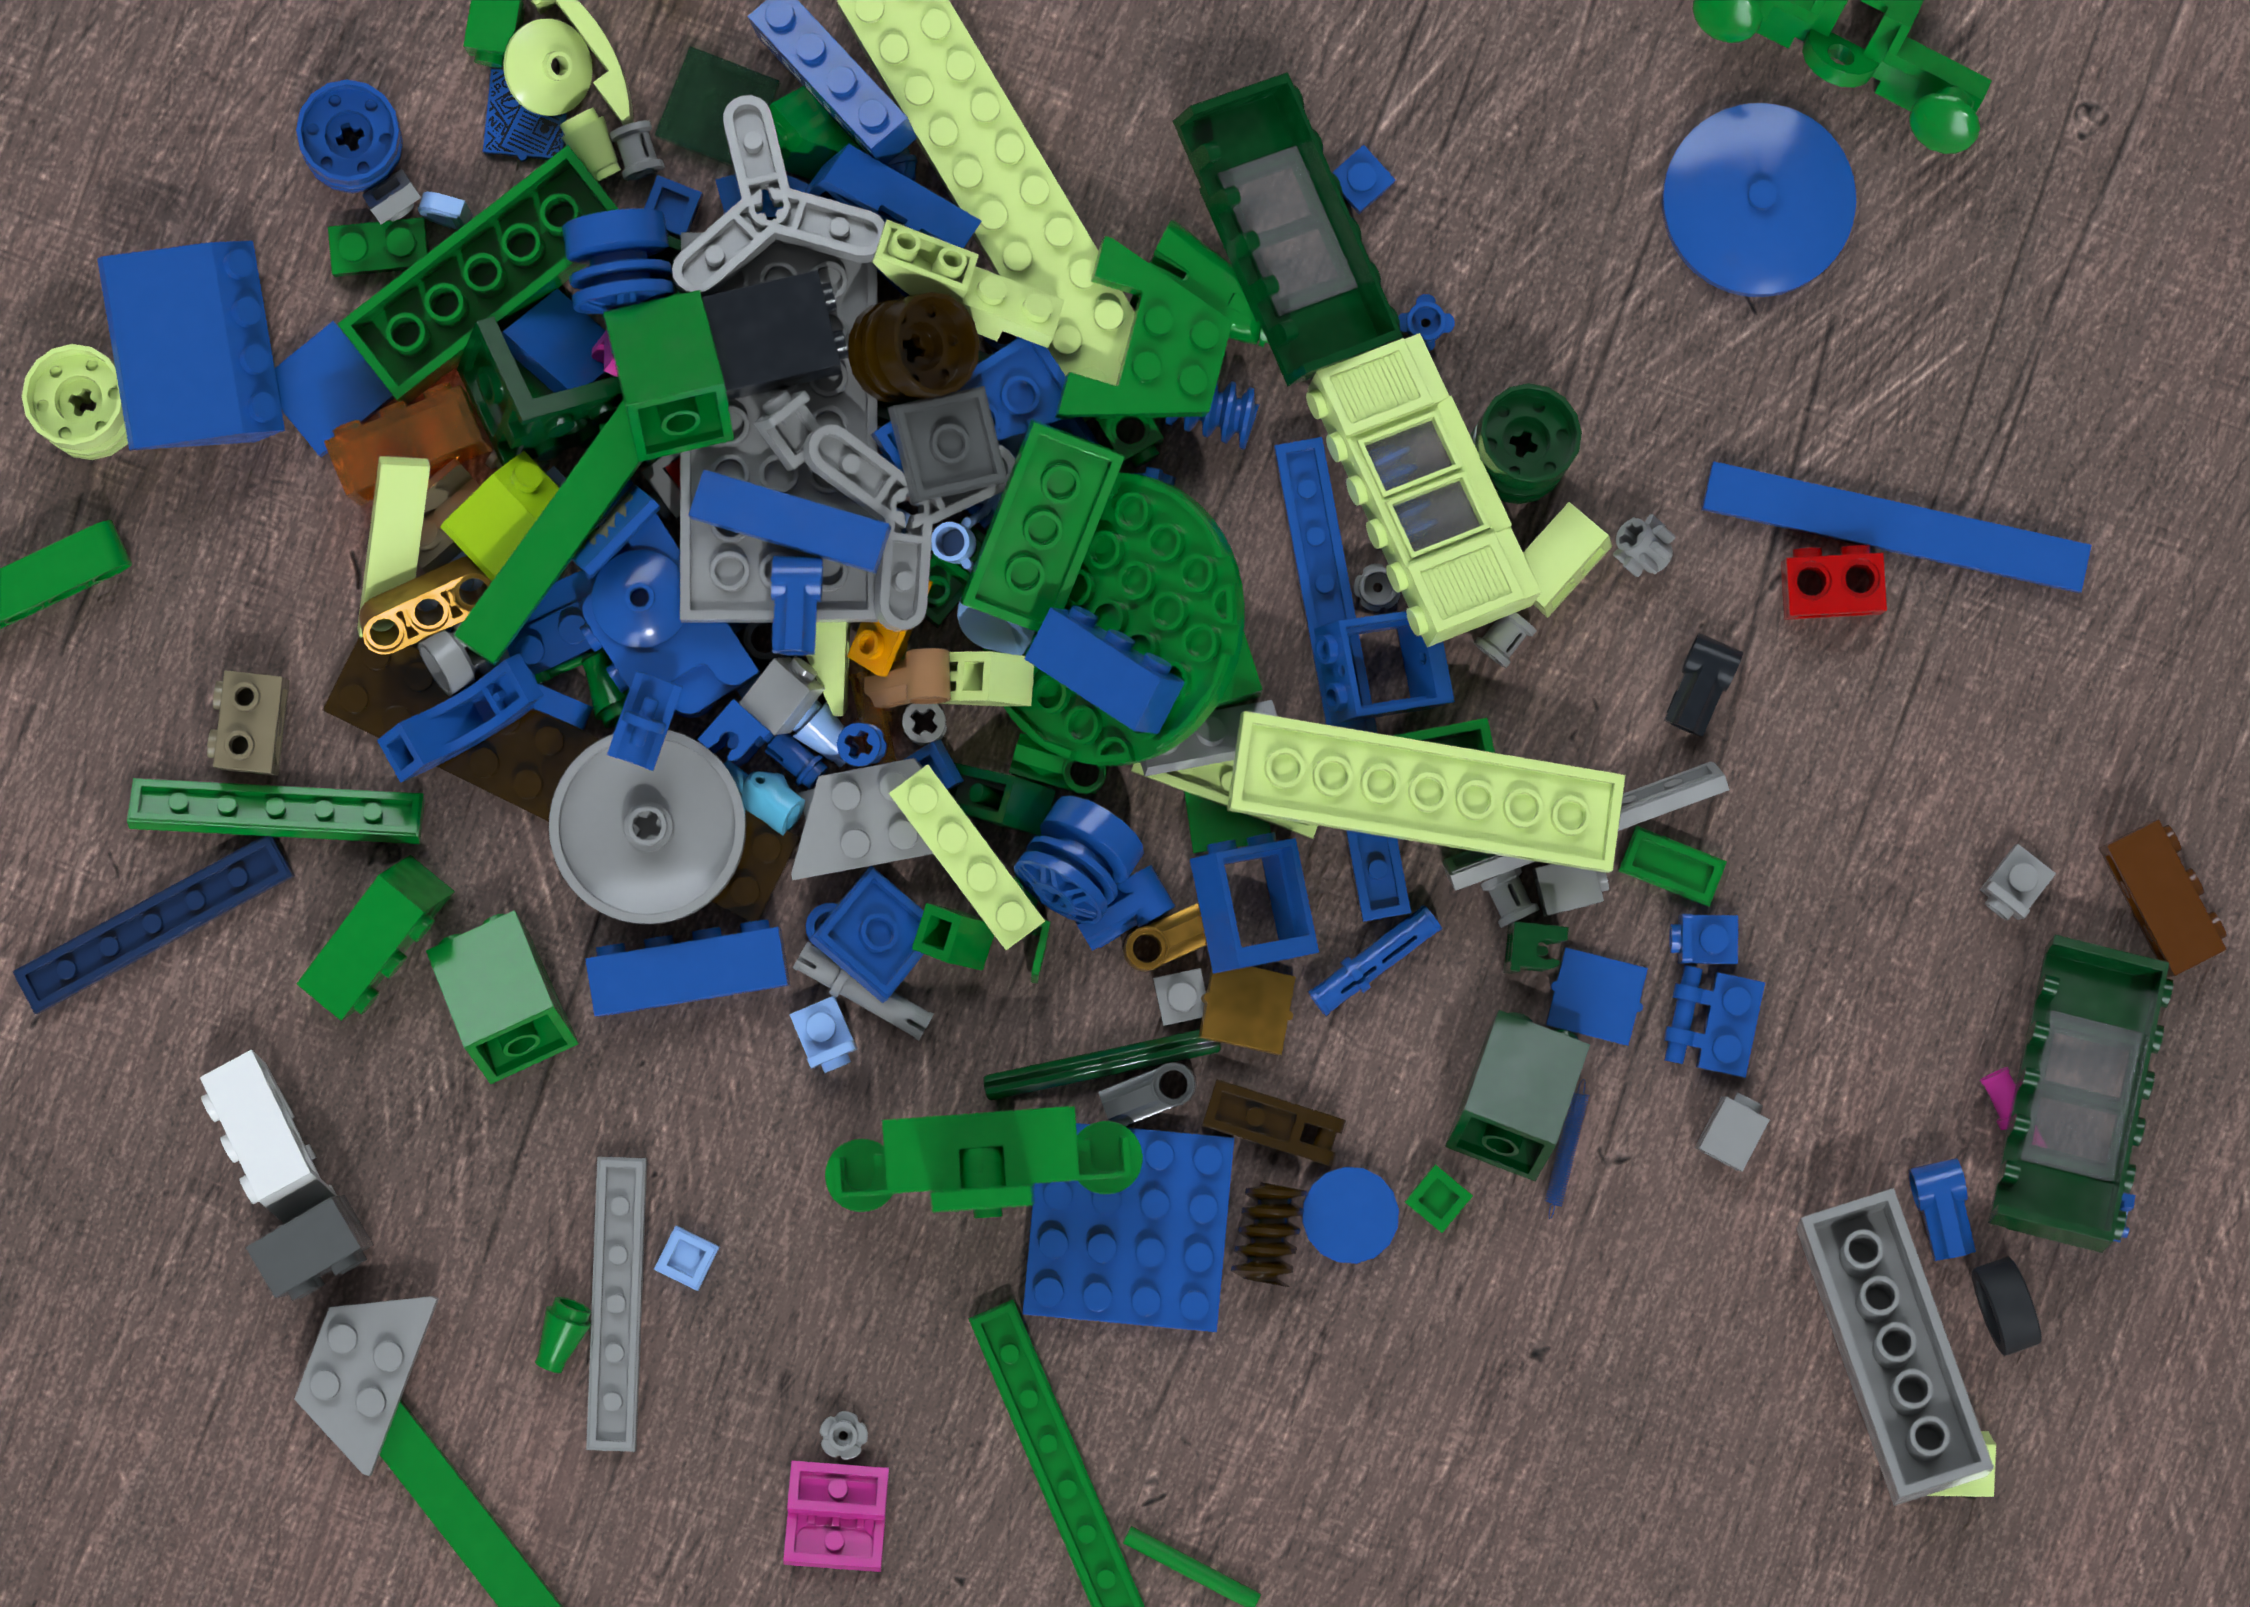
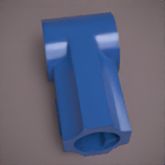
(796, 590)
(1136, 904)
(1940, 1195)

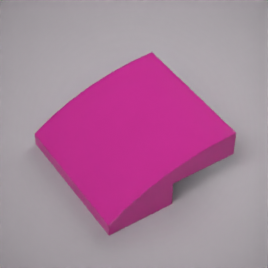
(836, 1516)

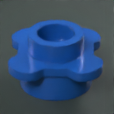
(1426, 309)

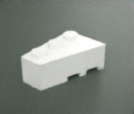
(263, 1137)

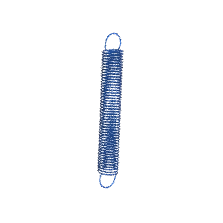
(1569, 1144)

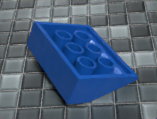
(191, 345)

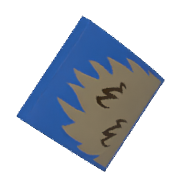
(615, 530)

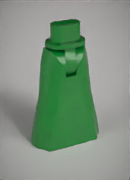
(1208, 277)

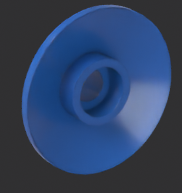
(612, 604)

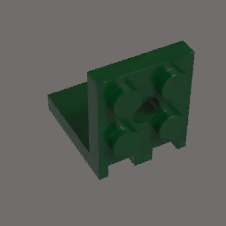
(513, 417)

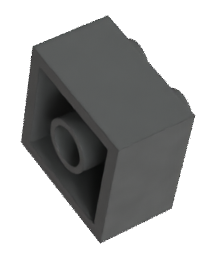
(310, 1247)

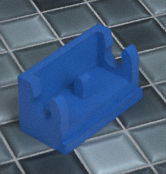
(738, 731)

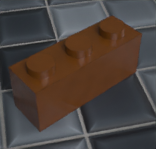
(2164, 897)

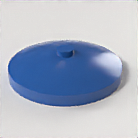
(1758, 200)

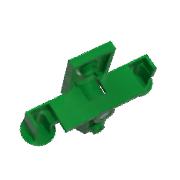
(982, 1160)

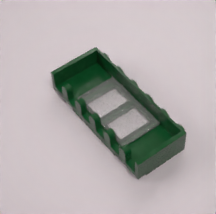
(1286, 227)
(2081, 1094)

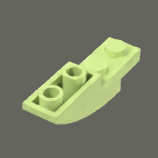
(994, 302)

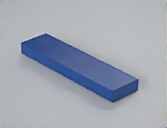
(789, 521)

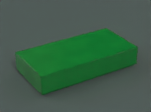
(1672, 866)

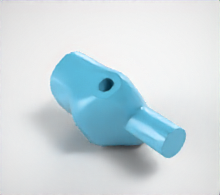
(768, 797)

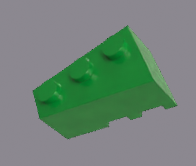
(375, 937)

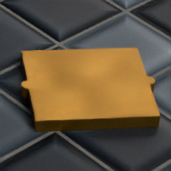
(1248, 1008)

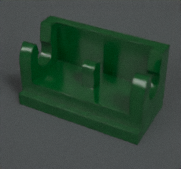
(1523, 949)

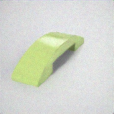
(612, 84)

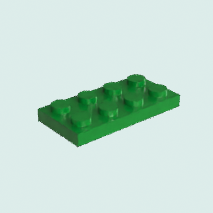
(1042, 526)

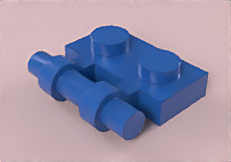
(1728, 1024)

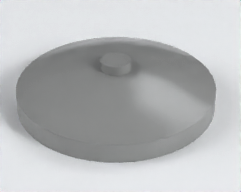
(648, 839)

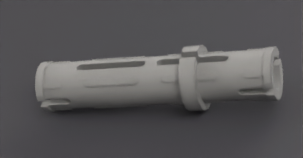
(895, 1010)

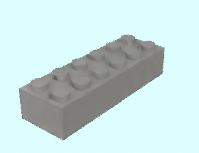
(1894, 1347)

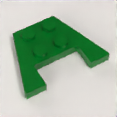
(1169, 353)

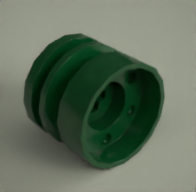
(1544, 428)

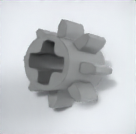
(1644, 545)

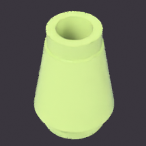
(591, 143)

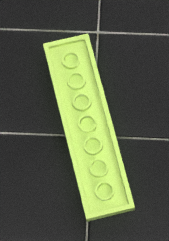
(1426, 792)

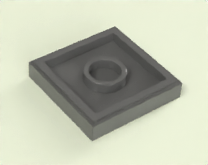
(947, 444)

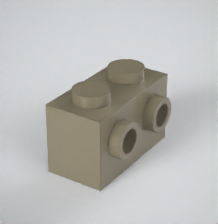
(249, 723)

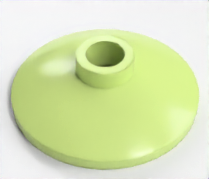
(530, 70)

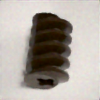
(1268, 1233)

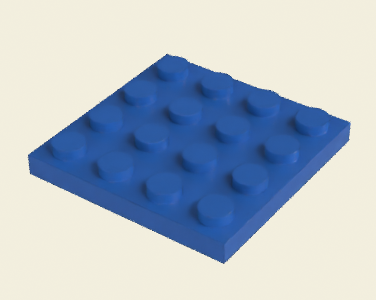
(1138, 1252)

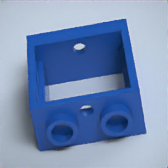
(1424, 668)
(1286, 894)

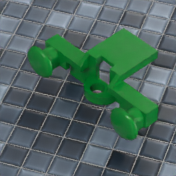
(1926, 83)

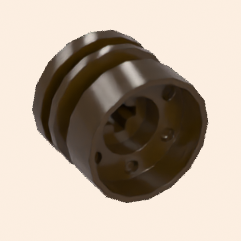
(913, 348)

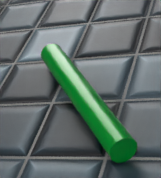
(1191, 1568)

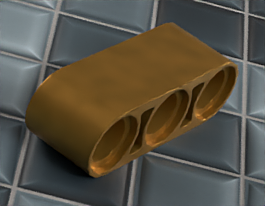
(415, 625)

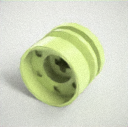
(56, 391)

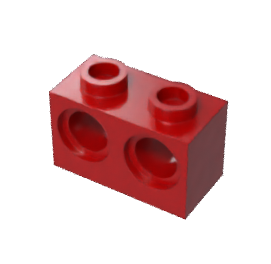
(1834, 596)

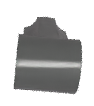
(1143, 1095)

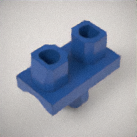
(644, 720)

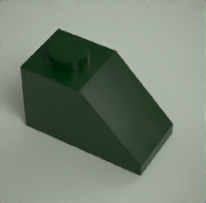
(1002, 799)

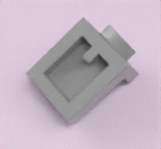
(2016, 884)

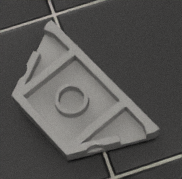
(857, 822)
(362, 1372)

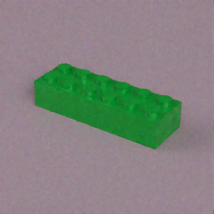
(486, 269)

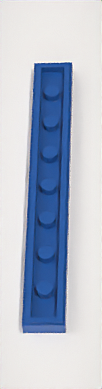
(1896, 527)

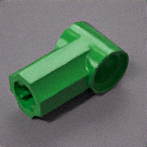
(1045, 767)

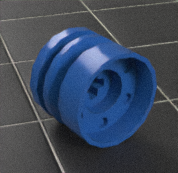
(343, 108)
(618, 253)
(1079, 859)

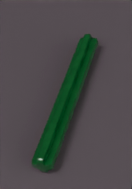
(1098, 1064)

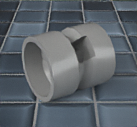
(451, 664)

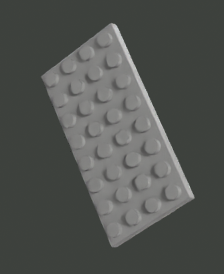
(728, 573)

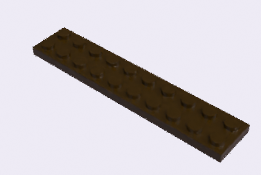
(525, 759)

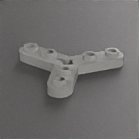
(743, 234)
(877, 488)

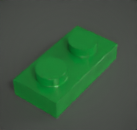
(377, 246)

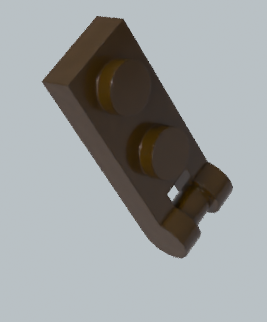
(1271, 1121)

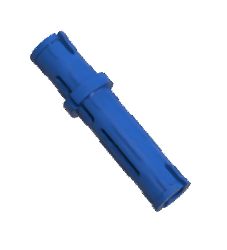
(1374, 960)

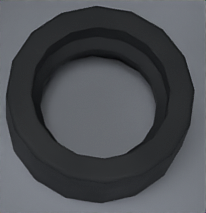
(2006, 1306)

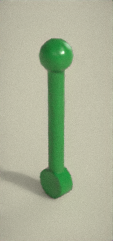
(565, 666)

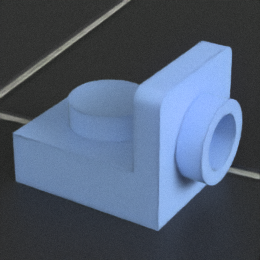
(824, 1034)

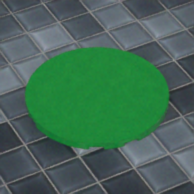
(1173, 588)

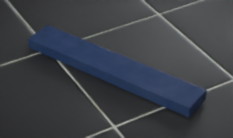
(153, 923)

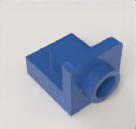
(1705, 939)

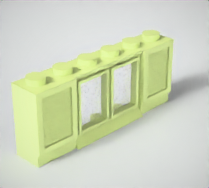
(1422, 490)

